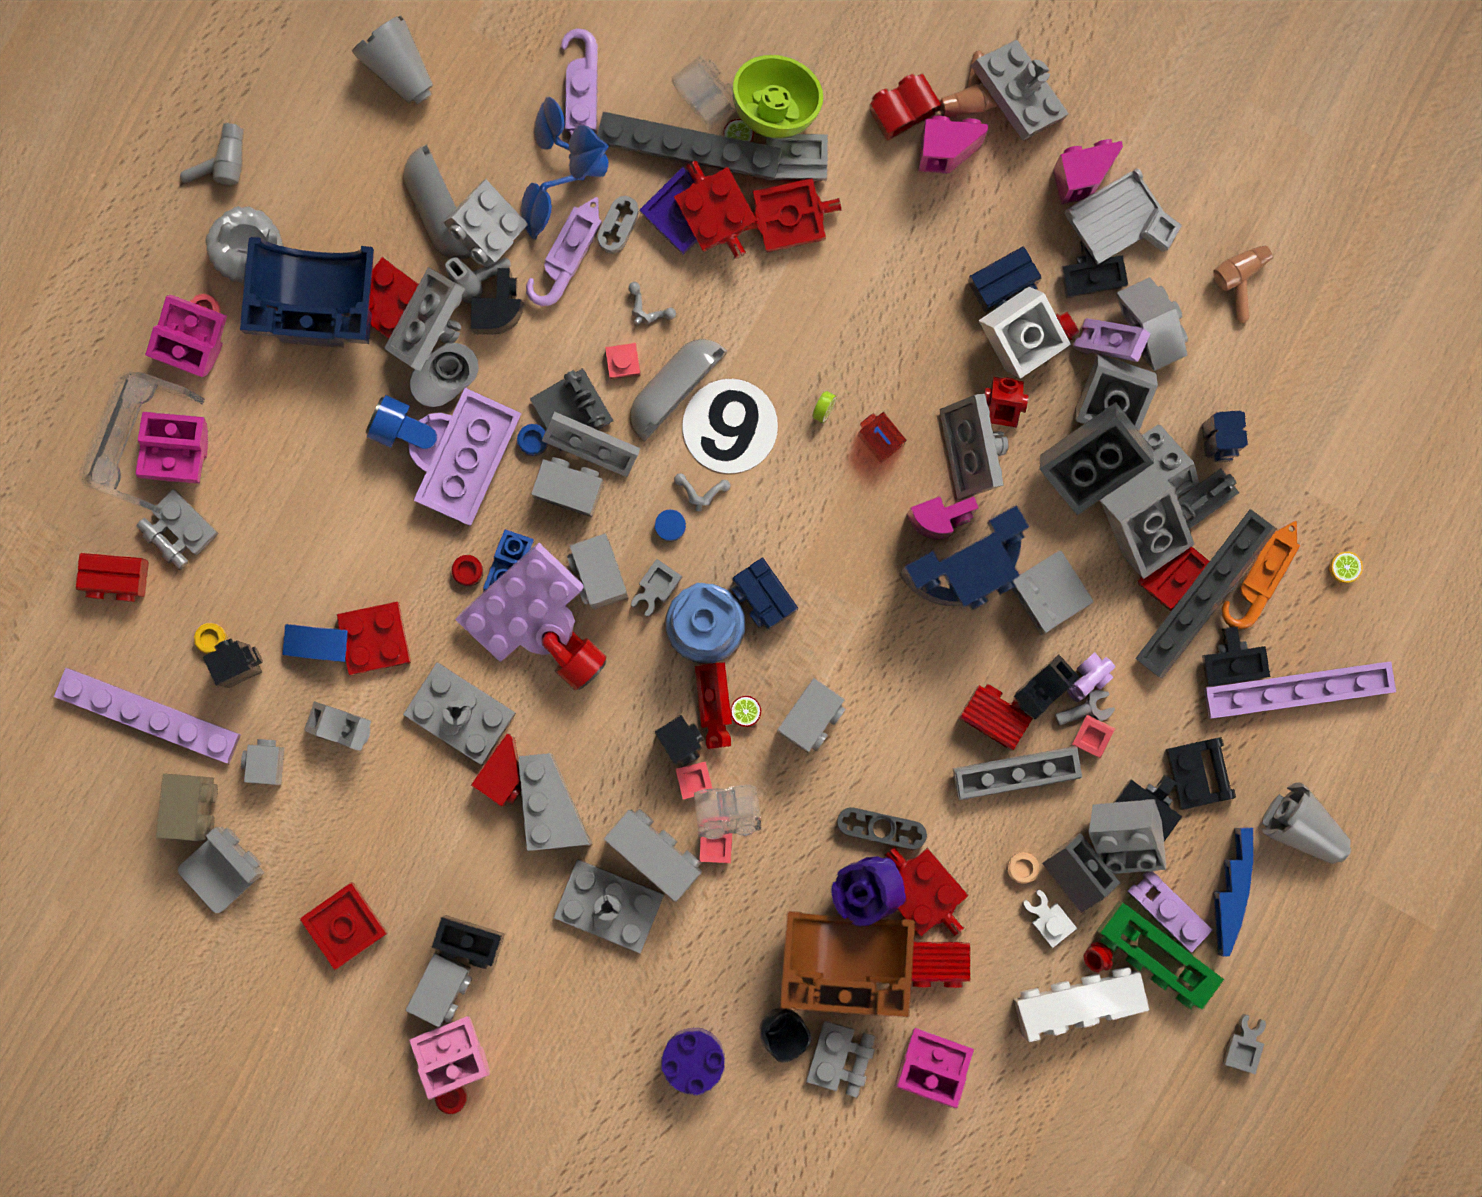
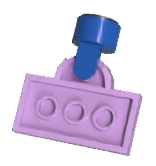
(453, 450)

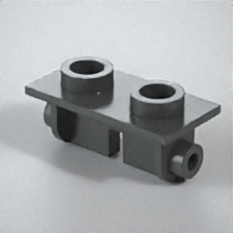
(1207, 497)

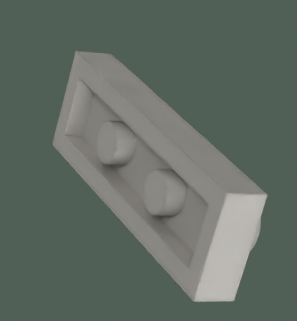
(590, 444)

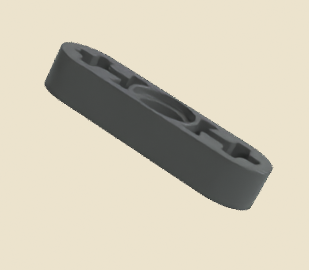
(906, 825)

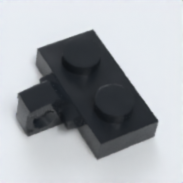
(1090, 277)
(1235, 661)
(1134, 792)

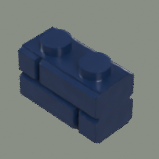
(1004, 279)
(1224, 435)
(764, 594)

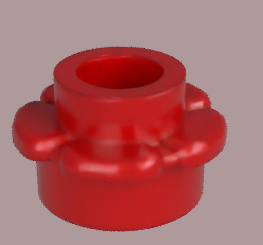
(1068, 325)
(1098, 957)

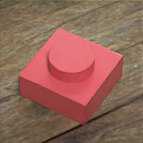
(623, 361)
(1093, 736)
(693, 779)
(716, 849)

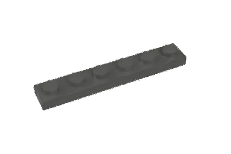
(689, 145)
(1206, 593)

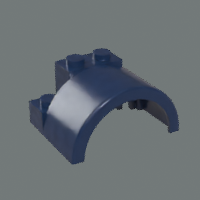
(310, 294)
(973, 570)

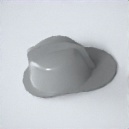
(444, 375)

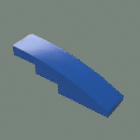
(1232, 903)

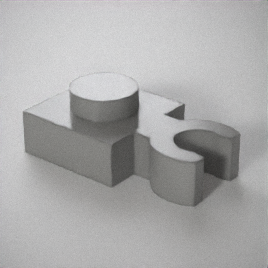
(659, 583)
(1244, 1050)

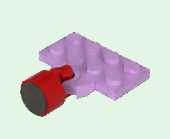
(530, 611)

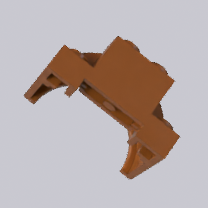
(847, 965)

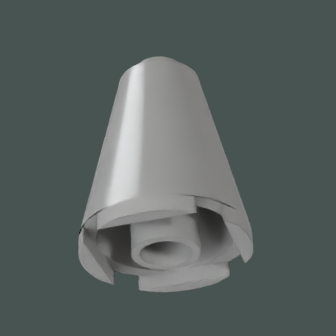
(396, 60)
(1306, 825)

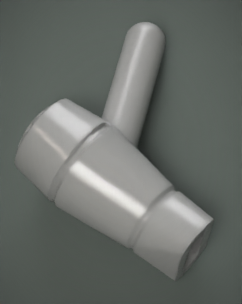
(227, 162)
(471, 280)

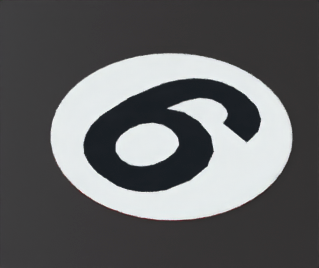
(730, 426)

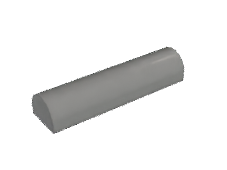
(1017, 773)

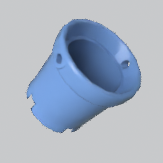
(705, 623)

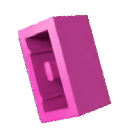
(949, 143)
(1082, 170)

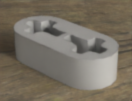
(611, 222)

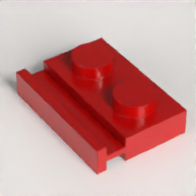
(1174, 578)

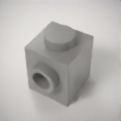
(263, 762)

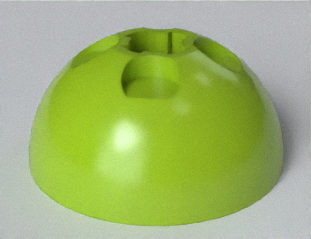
(776, 96)

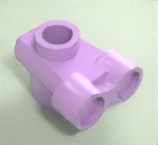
(1094, 673)

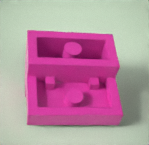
(187, 336)
(171, 447)
(935, 520)
(934, 1068)

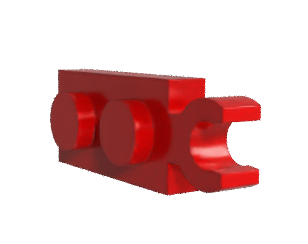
(714, 703)

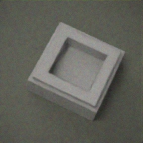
(1160, 229)

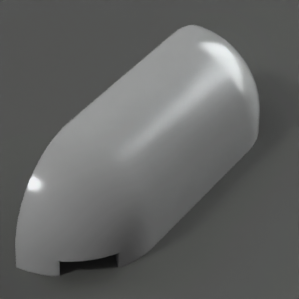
(432, 201)
(673, 384)

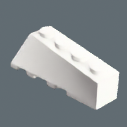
(1080, 1003)

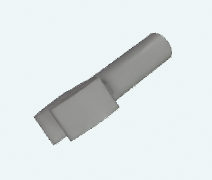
(1088, 708)

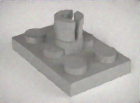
(1020, 89)
(426, 320)
(973, 446)
(459, 713)
(608, 906)

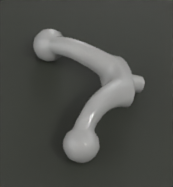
(641, 316)
(680, 479)

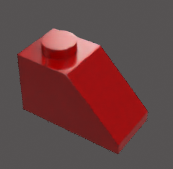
(501, 774)

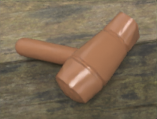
(970, 100)
(1235, 273)

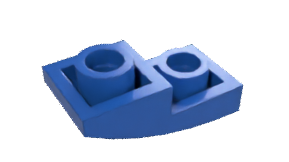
(509, 551)
(315, 642)

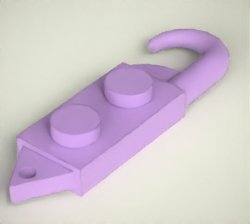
(581, 83)
(568, 251)

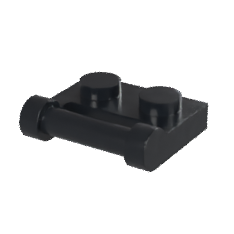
(1190, 774)

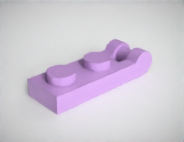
(1112, 339)
(1170, 911)

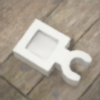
(1052, 921)

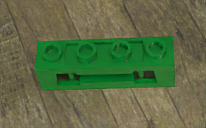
(1200, 988)

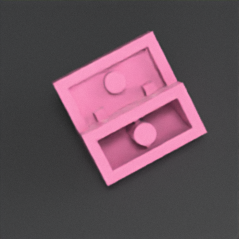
(449, 1057)

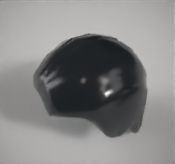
(784, 1034)

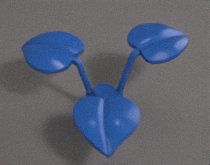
(586, 159)

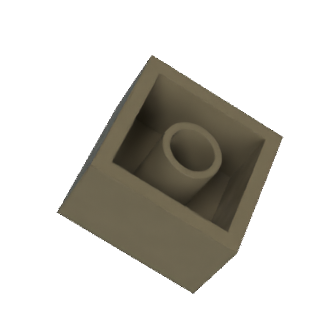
(186, 807)

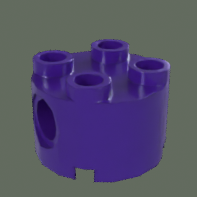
(868, 890)
(693, 1060)

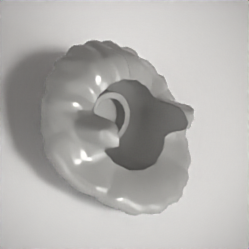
(229, 239)

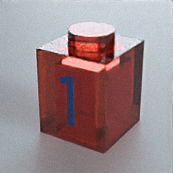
(881, 436)

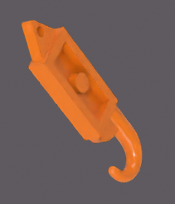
(1265, 575)

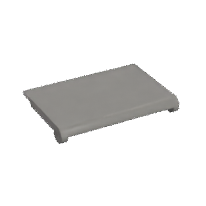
(1113, 216)

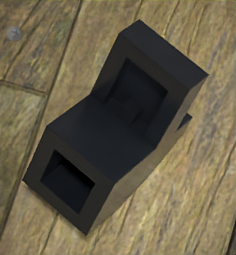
(498, 313)
(1046, 687)

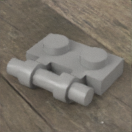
(184, 522)
(831, 1055)

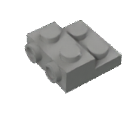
(485, 224)

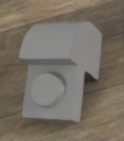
(338, 726)

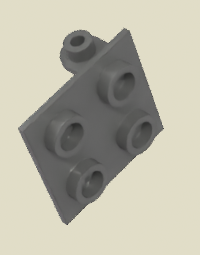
(573, 398)

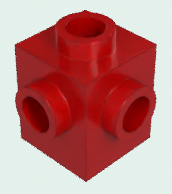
(1006, 401)

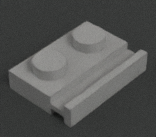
(801, 157)

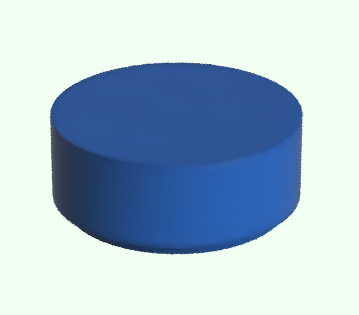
(531, 441)
(670, 525)

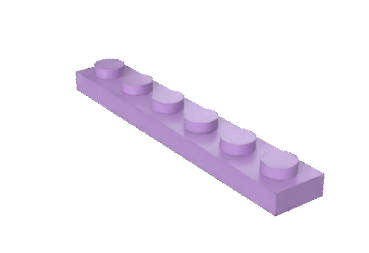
(1300, 690)
(147, 715)

